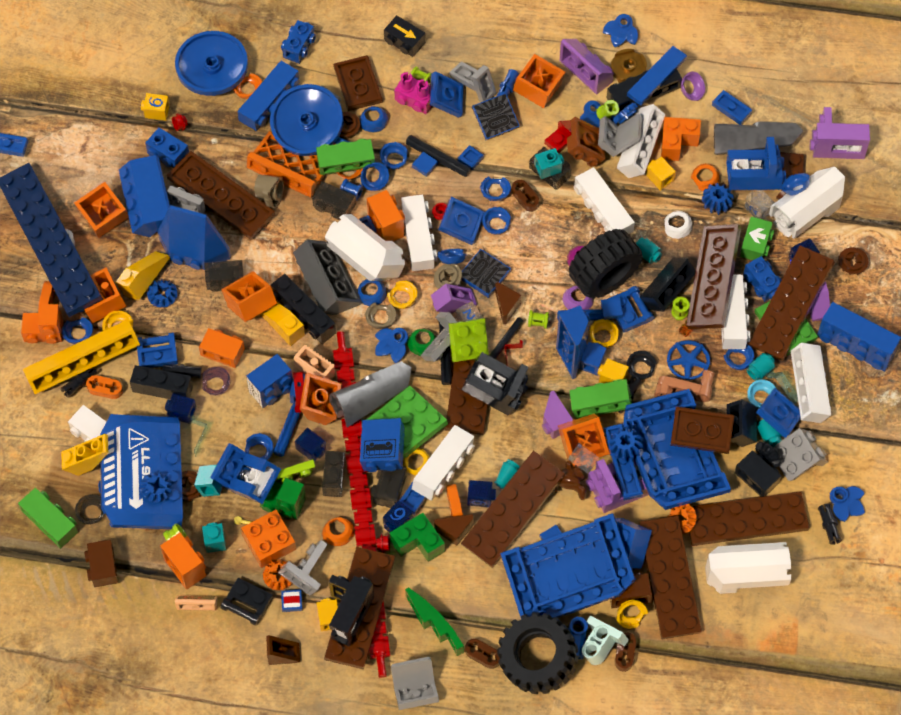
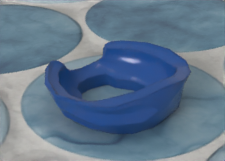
(374, 126)
(390, 148)
(794, 181)
(380, 182)
(504, 184)
(496, 212)
(451, 256)
(377, 298)
(67, 329)
(748, 353)
(261, 439)

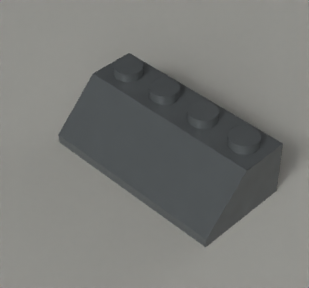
(326, 277)

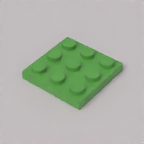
(418, 416)

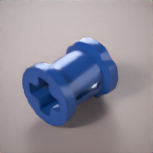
(352, 188)

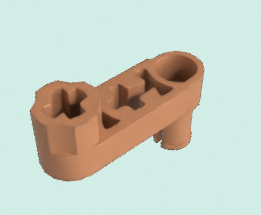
(700, 392)

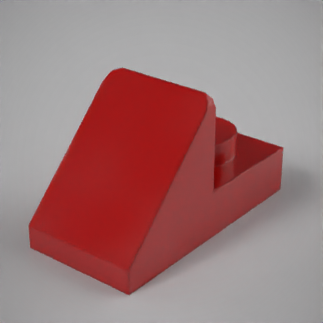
(559, 138)

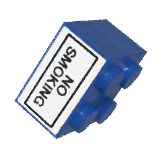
(270, 381)

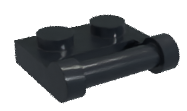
(249, 596)

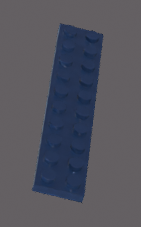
(49, 240)

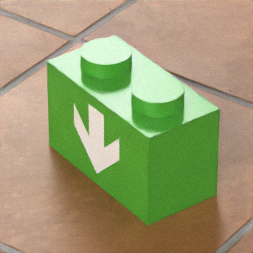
(756, 239)

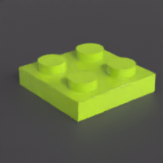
(468, 339)
(303, 470)

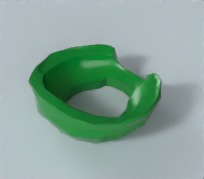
(418, 348)

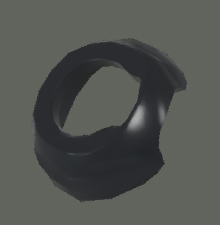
(641, 356)

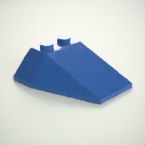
(191, 238)

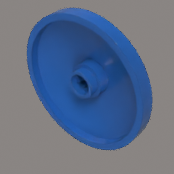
(211, 63)
(306, 119)

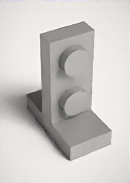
(477, 80)
(442, 341)
(300, 574)

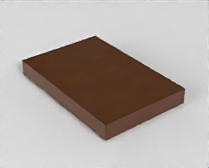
(357, 83)
(702, 430)

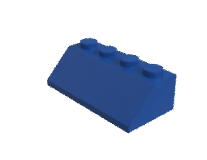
(144, 194)
(572, 338)

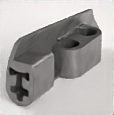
(753, 136)
(370, 392)

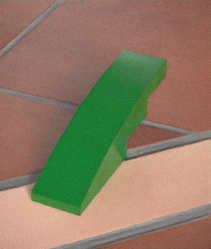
(429, 616)

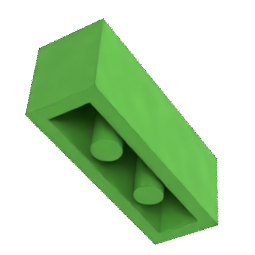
(344, 156)
(600, 398)
(48, 517)

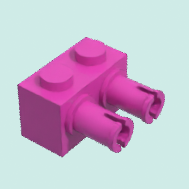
(413, 93)

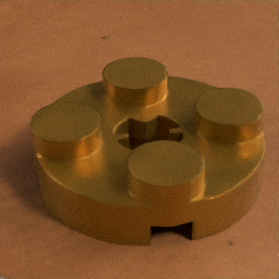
(625, 56)

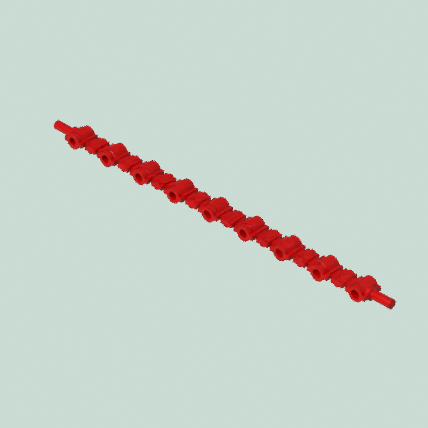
(360, 496)

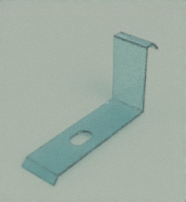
(783, 381)
(203, 433)

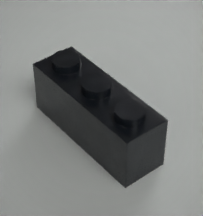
(668, 284)
(160, 383)

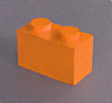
(221, 347)

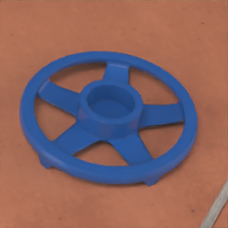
(688, 359)

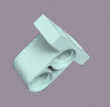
(603, 645)

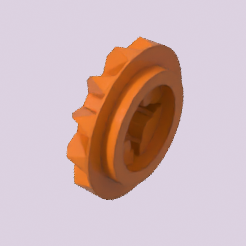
(689, 513)
(271, 580)

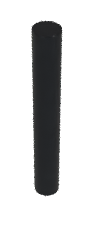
(506, 338)

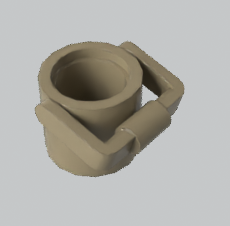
(270, 189)

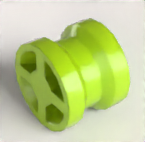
(176, 528)

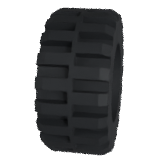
(605, 263)
(526, 630)

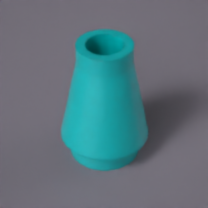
(506, 472)

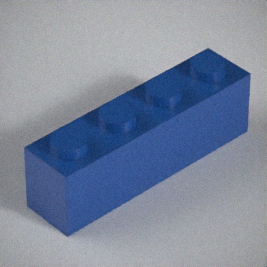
(260, 103)

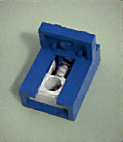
(756, 168)
(245, 474)

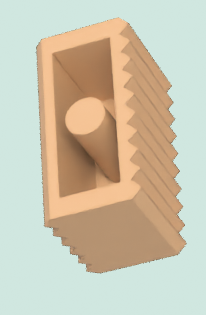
(309, 361)

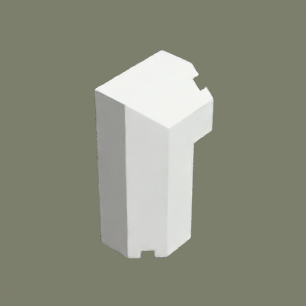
(802, 210)
(365, 249)
(748, 566)

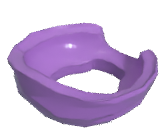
(698, 84)
(570, 303)

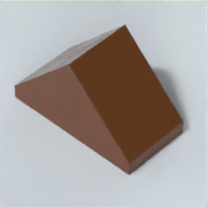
(507, 301)
(454, 528)
(282, 651)

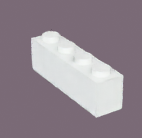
(636, 157)
(602, 202)
(417, 232)
(735, 331)
(810, 383)
(86, 424)
(443, 463)

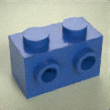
(167, 147)

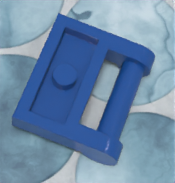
(630, 319)
(159, 355)

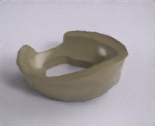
(372, 310)

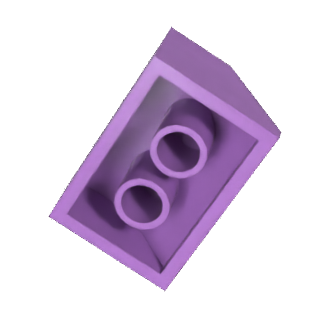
(585, 65)

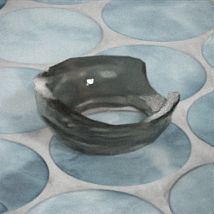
(83, 503)

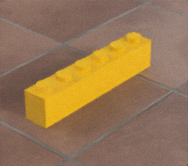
(81, 356)

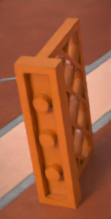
(293, 180)

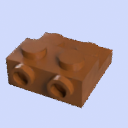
(584, 143)

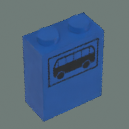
(382, 444)

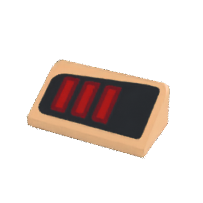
(190, 602)

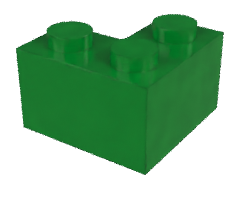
(285, 498)
(417, 533)

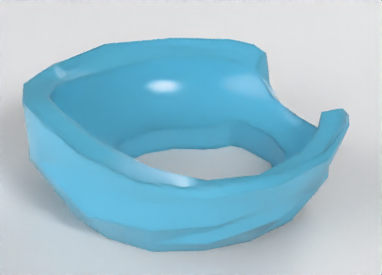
(759, 385)

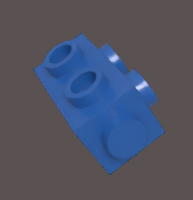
(298, 41)
(762, 278)

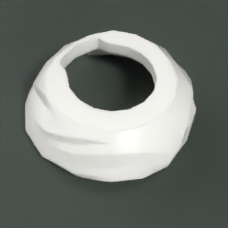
(680, 232)

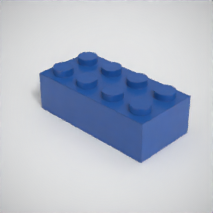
(858, 337)

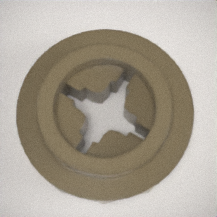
(453, 270)

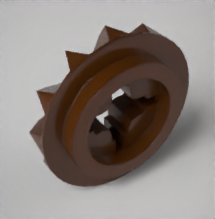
(353, 122)
(860, 258)
(191, 477)

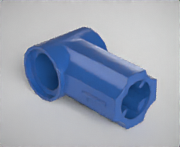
(579, 636)

